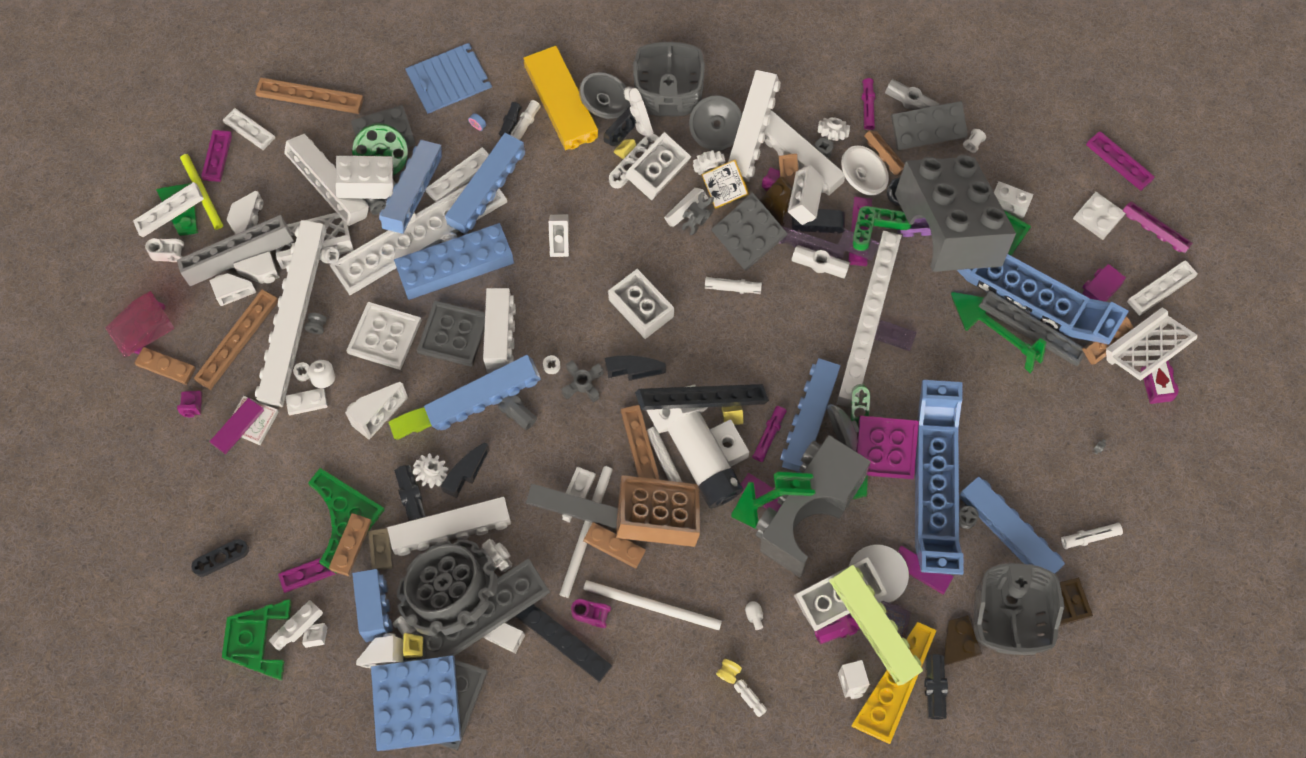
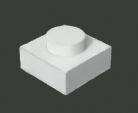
(315, 635)

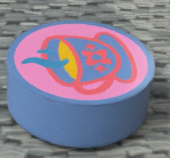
(477, 121)

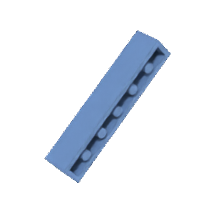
(485, 183)
(411, 186)
(482, 393)
(811, 414)
(1009, 527)

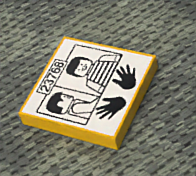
(725, 184)

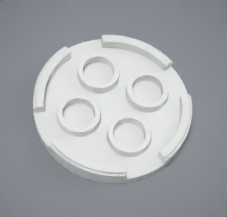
(889, 567)

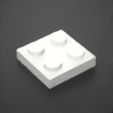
(1099, 215)

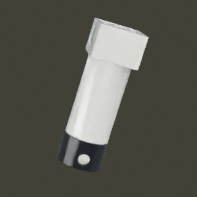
(700, 452)

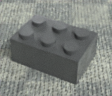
(394, 117)

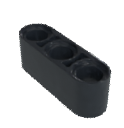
(826, 222)

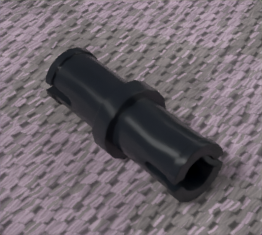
(510, 120)

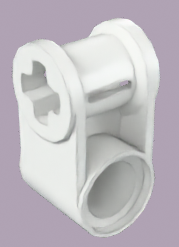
(168, 249)

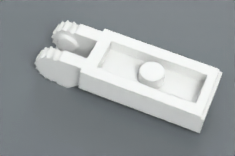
(638, 111)

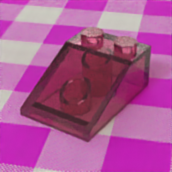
(139, 324)

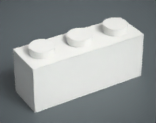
(806, 194)

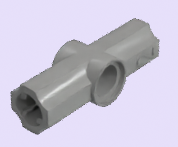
(903, 93)

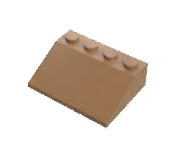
(658, 511)

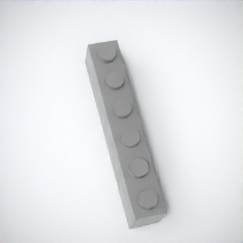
(241, 246)

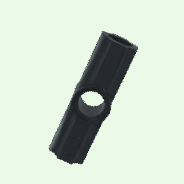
(409, 493)
(936, 687)

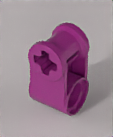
(592, 612)

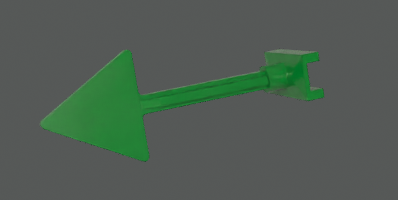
(970, 313)
(785, 484)

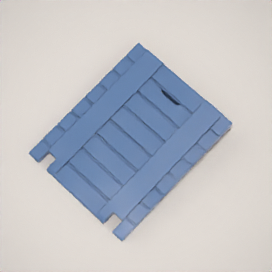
(448, 78)

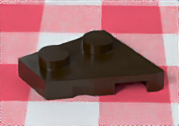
(960, 641)

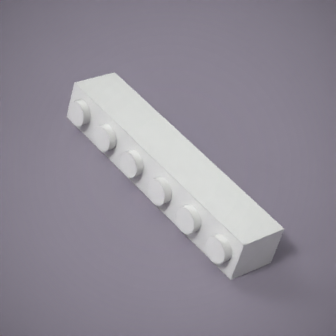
(753, 122)
(788, 141)
(323, 177)
(448, 526)

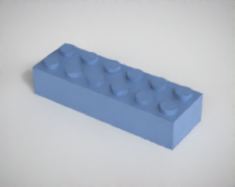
(454, 261)

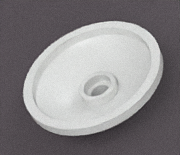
(864, 170)

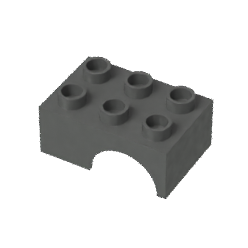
(960, 210)
(836, 479)

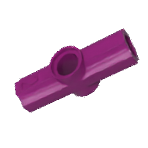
(836, 629)

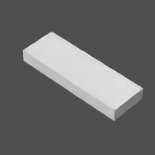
(249, 129)

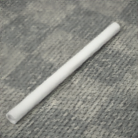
(581, 545)
(652, 605)

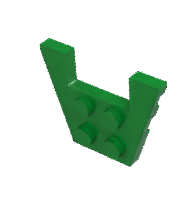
(246, 639)

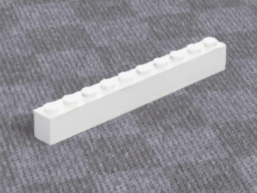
(291, 314)
(869, 316)

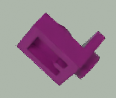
(770, 178)
(190, 403)

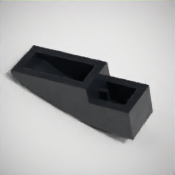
(634, 366)
(465, 470)

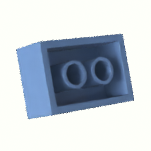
(371, 604)

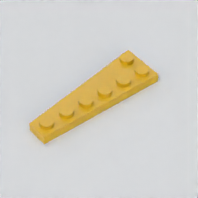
(888, 700)

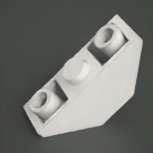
(244, 212)

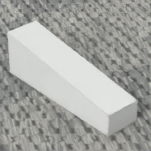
(677, 212)

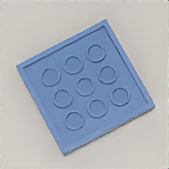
(415, 703)

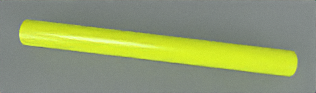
(207, 203)

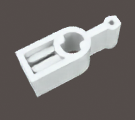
(506, 637)

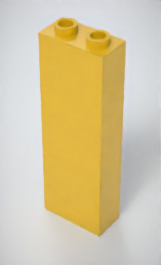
(560, 98)

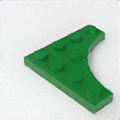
(341, 502)

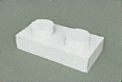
(306, 401)

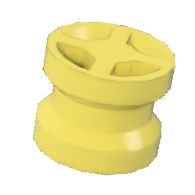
(729, 671)

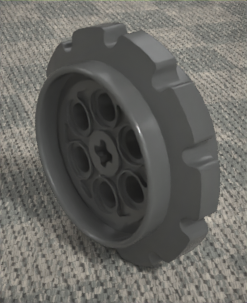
(447, 587)

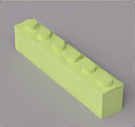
(876, 625)

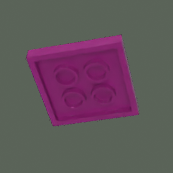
(888, 445)

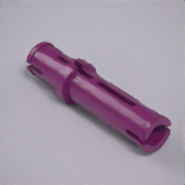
(868, 97)
(773, 425)

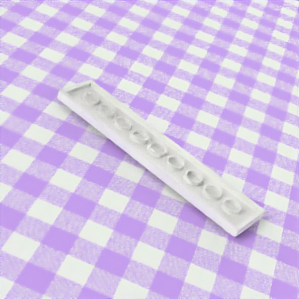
(378, 255)

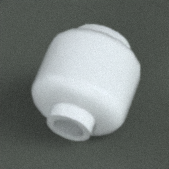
(321, 373)

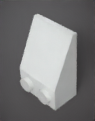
(375, 409)

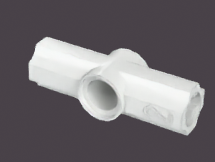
(810, 257)

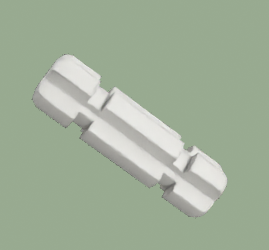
(750, 698)

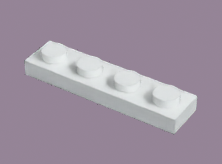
(457, 176)
(168, 209)
(1162, 287)

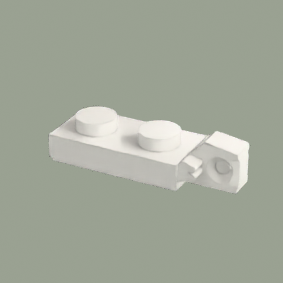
(579, 485)
(296, 625)

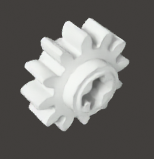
(833, 128)
(708, 161)
(430, 470)
(498, 554)

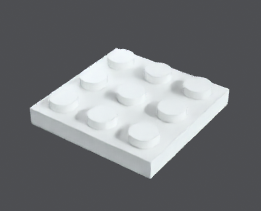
(384, 335)

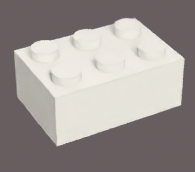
(657, 166)
(364, 177)
(641, 303)

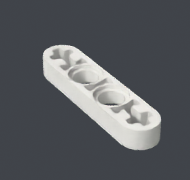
(629, 159)

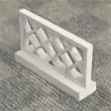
(342, 244)
(1139, 337)

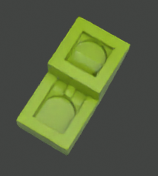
(410, 422)

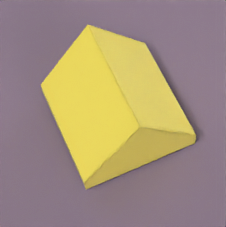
(625, 148)
(734, 413)
(412, 646)

